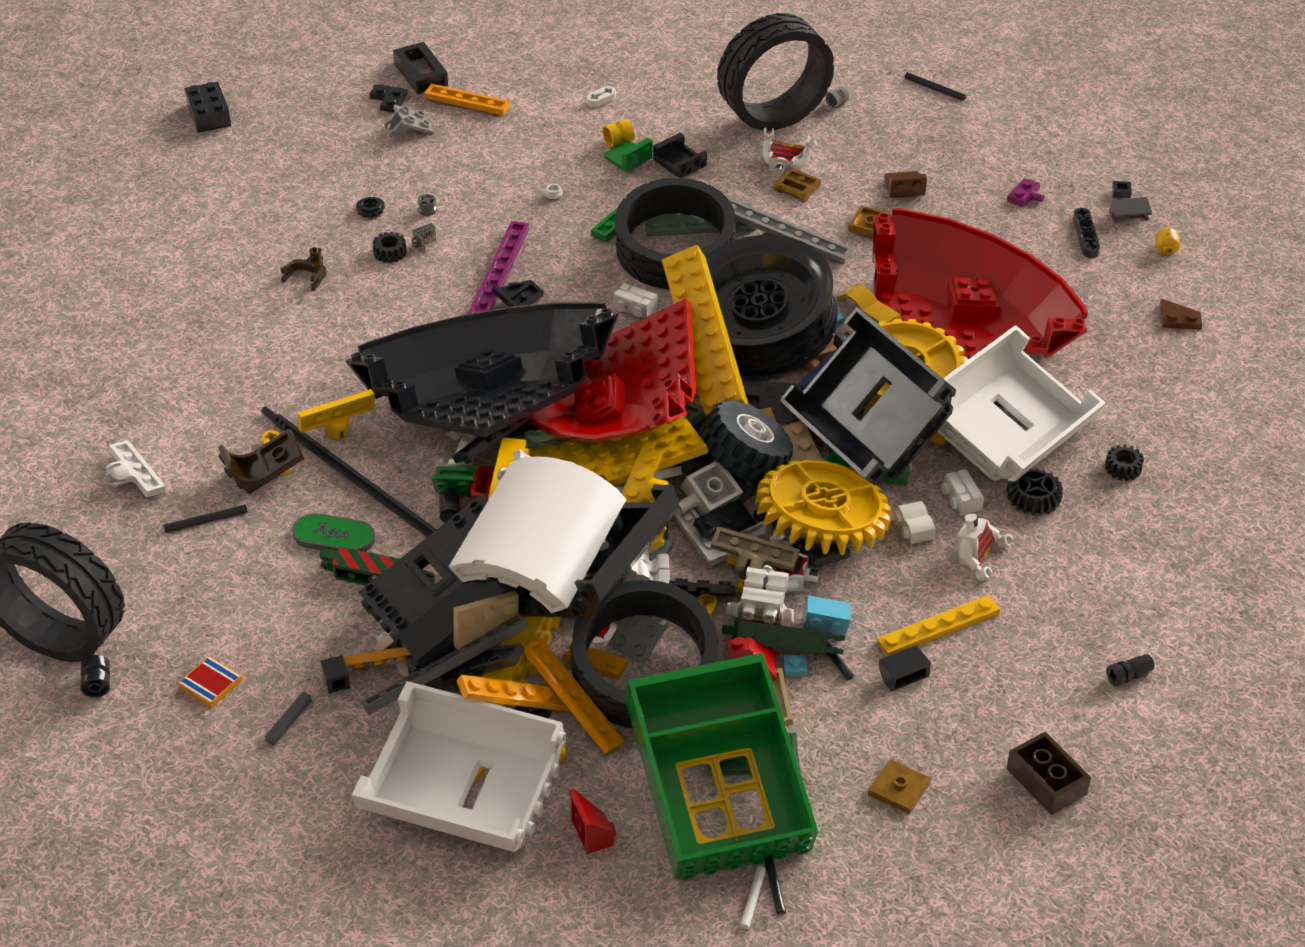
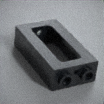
(419, 82)

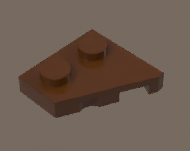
(1179, 316)

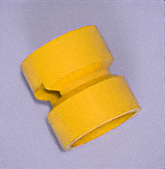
(618, 133)

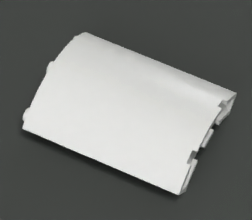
(540, 529)

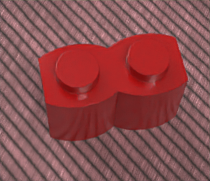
(482, 482)

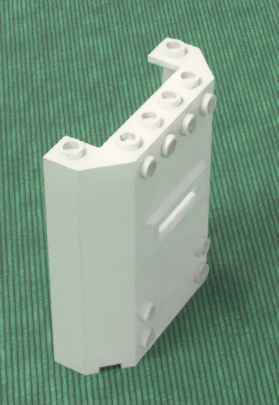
(1026, 391)
(435, 760)

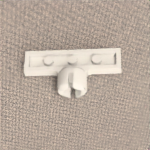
(132, 468)

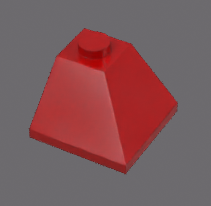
(748, 646)
(590, 824)

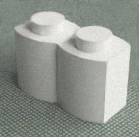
(915, 522)

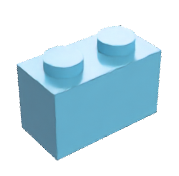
(826, 615)

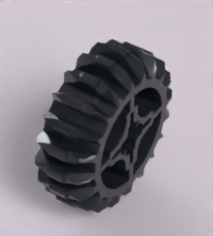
(1035, 492)

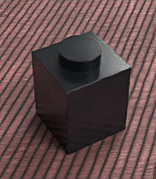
(335, 674)

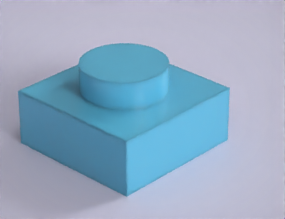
(795, 665)

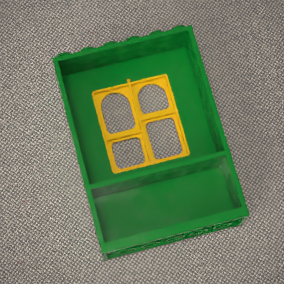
(711, 717)

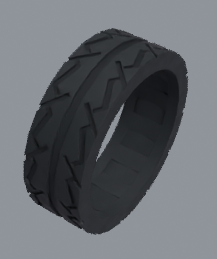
(749, 46)
(668, 197)
(73, 570)
(628, 600)

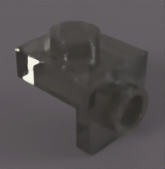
(423, 236)

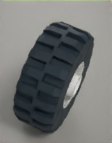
(745, 440)

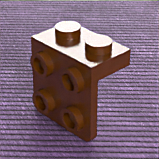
(905, 184)

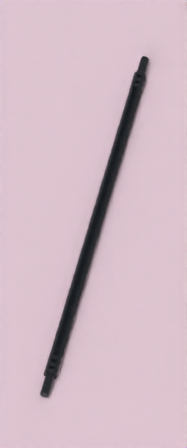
(350, 473)

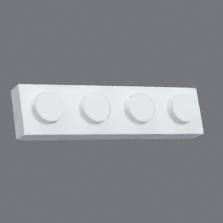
(703, 546)

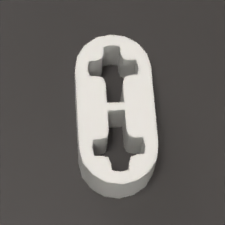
(601, 96)

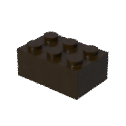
(1048, 772)

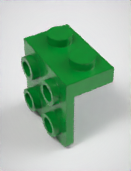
(630, 155)
(454, 479)

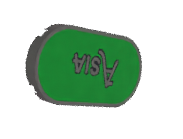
(332, 532)

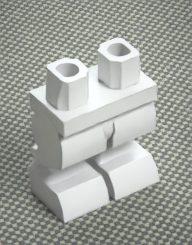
(650, 570)
(760, 601)

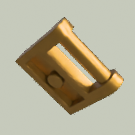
(799, 180)

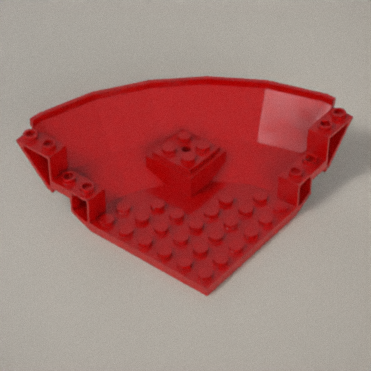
(970, 284)
(635, 384)

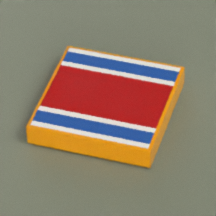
(210, 681)

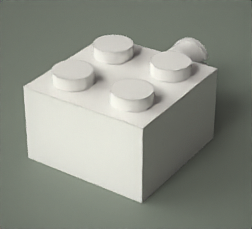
(708, 490)

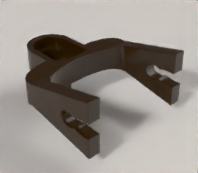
(312, 263)

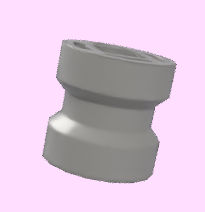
(837, 96)

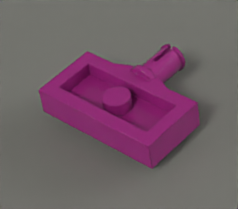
(1025, 192)

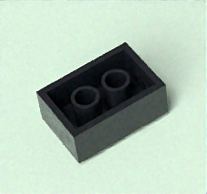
(207, 106)

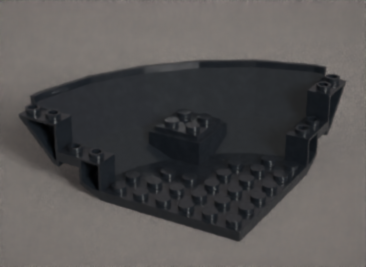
(485, 366)

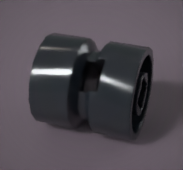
(95, 676)

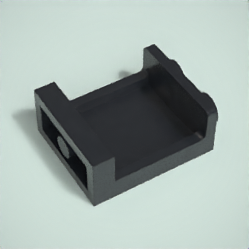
(678, 157)

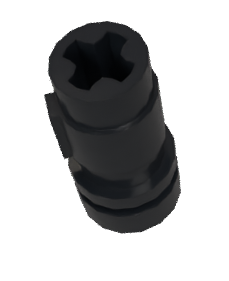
(1136, 667)

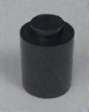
(448, 505)

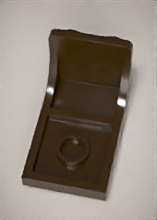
(264, 463)

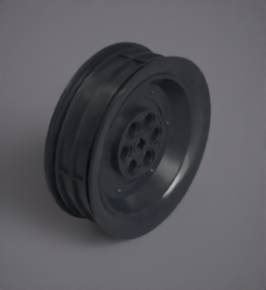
(774, 302)

